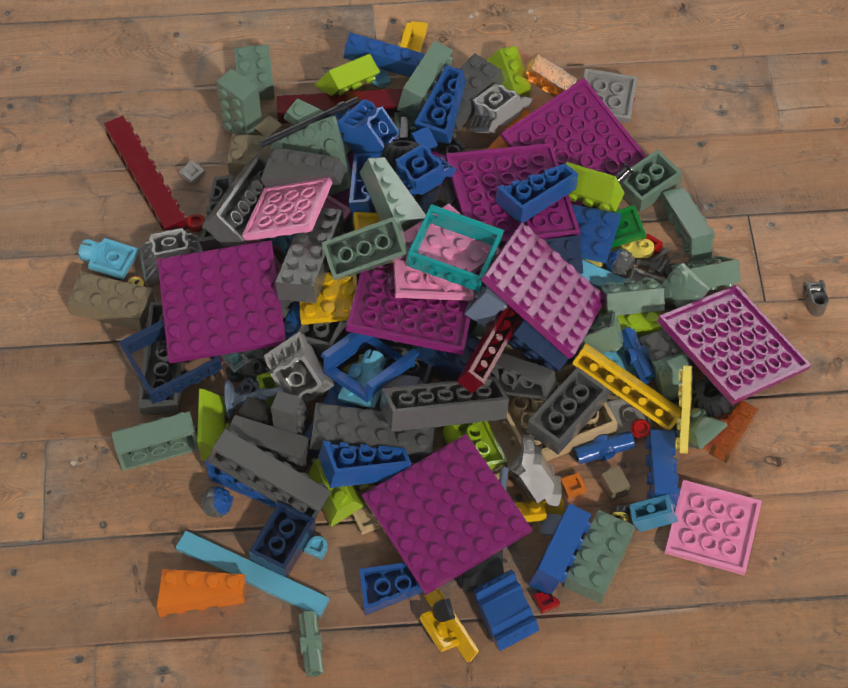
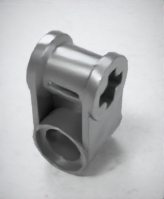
(815, 297)

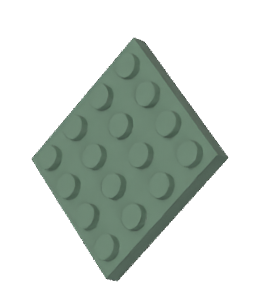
(322, 139)

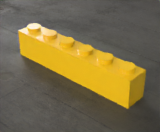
(627, 387)

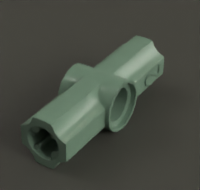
(311, 644)

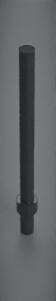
(339, 108)

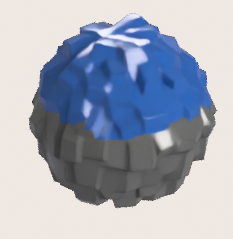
(620, 262)
(216, 501)

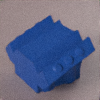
(367, 128)
(422, 170)
(505, 610)

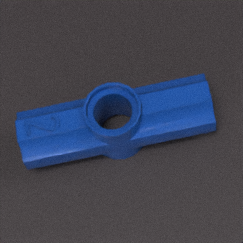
(637, 356)
(604, 447)

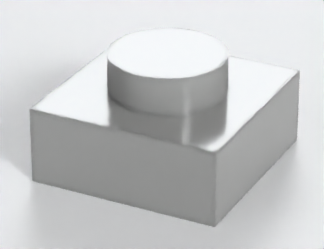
(192, 172)

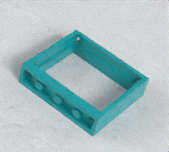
(461, 225)

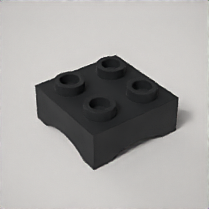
(483, 572)

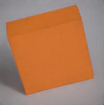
(573, 485)

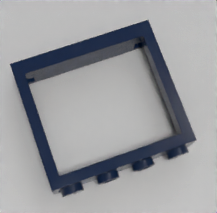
(150, 335)

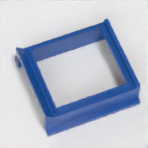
(352, 344)

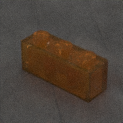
(547, 75)
(732, 435)

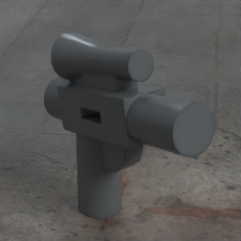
(655, 264)

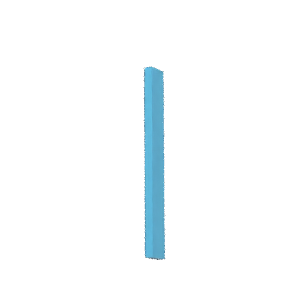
(255, 574)

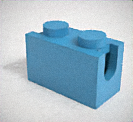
(653, 513)

